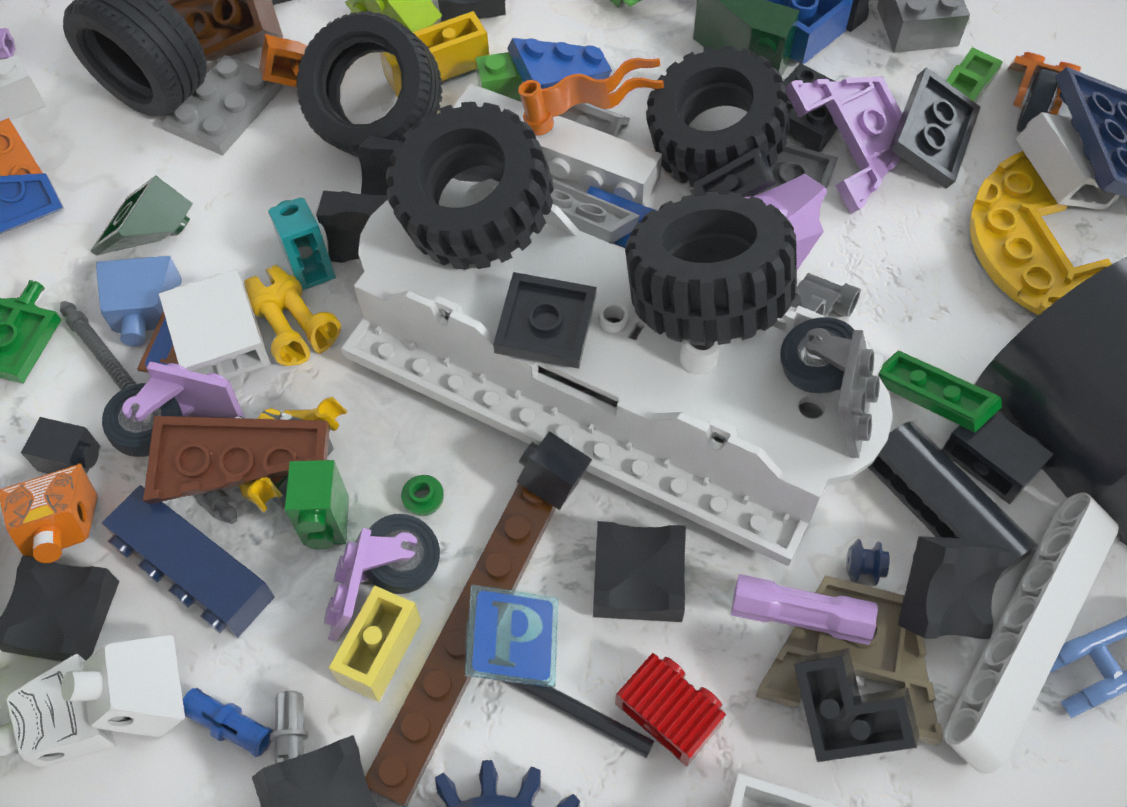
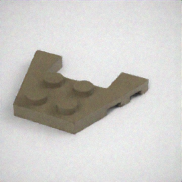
(891, 657)

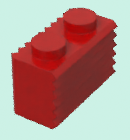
(671, 707)

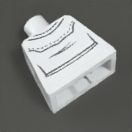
(47, 726)

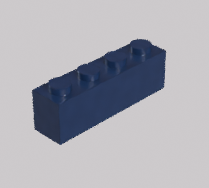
(189, 561)

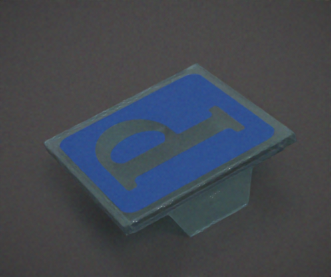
(512, 636)

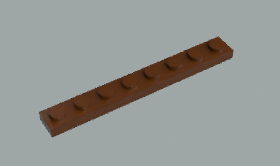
(442, 679)

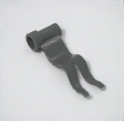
(821, 295)

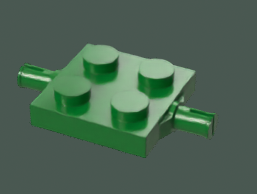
(24, 332)

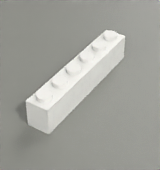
(586, 153)

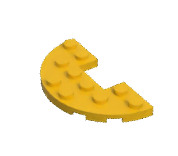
(1016, 241)

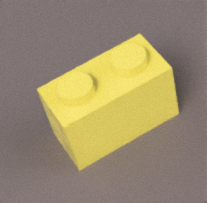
(376, 643)

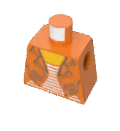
(49, 512)

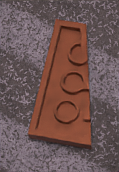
(220, 453)

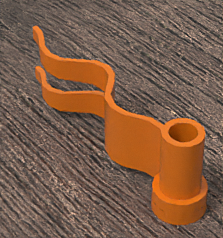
(544, 104)

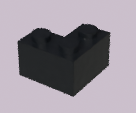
(851, 723)

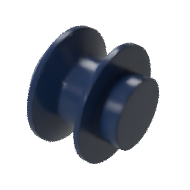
(867, 562)

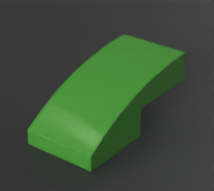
(974, 73)

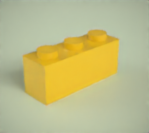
(452, 44)

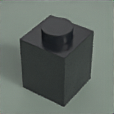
(60, 445)
(552, 469)

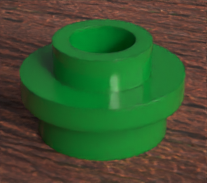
(426, 505)

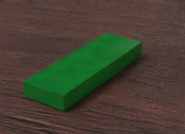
(939, 391)

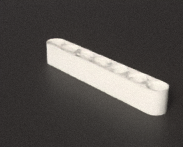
(1030, 634)

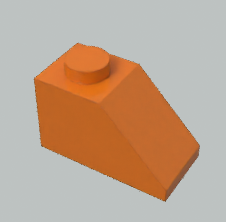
(280, 60)

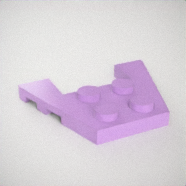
(867, 121)

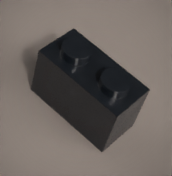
(998, 455)

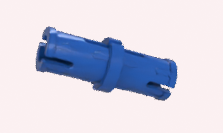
(226, 722)

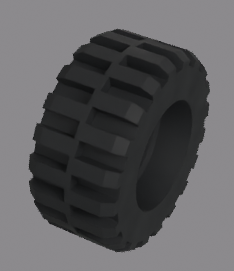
(709, 82)
(446, 147)
(712, 267)

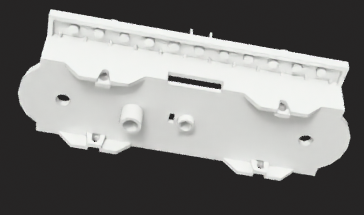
(668, 392)

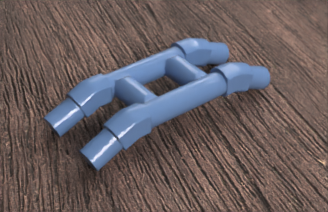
(1095, 645)

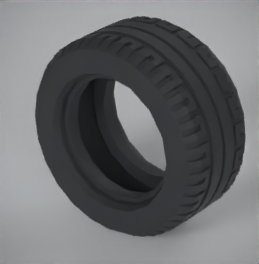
(137, 51)
(332, 55)

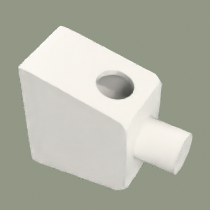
(130, 687)

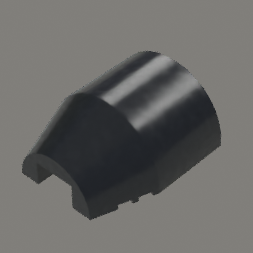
(1069, 388)

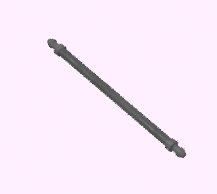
(78, 322)

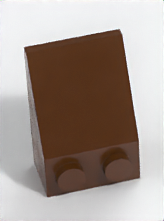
(229, 25)

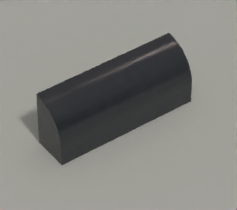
(944, 495)

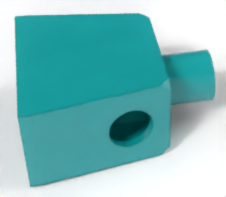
(298, 228)

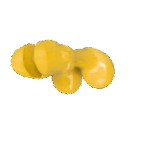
(285, 293)

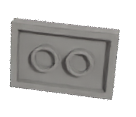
(222, 105)
(593, 214)

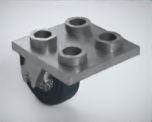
(830, 357)

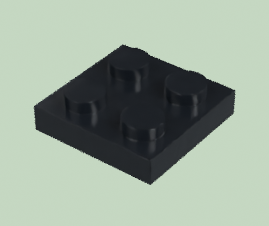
(545, 320)

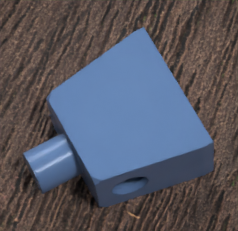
(131, 294)

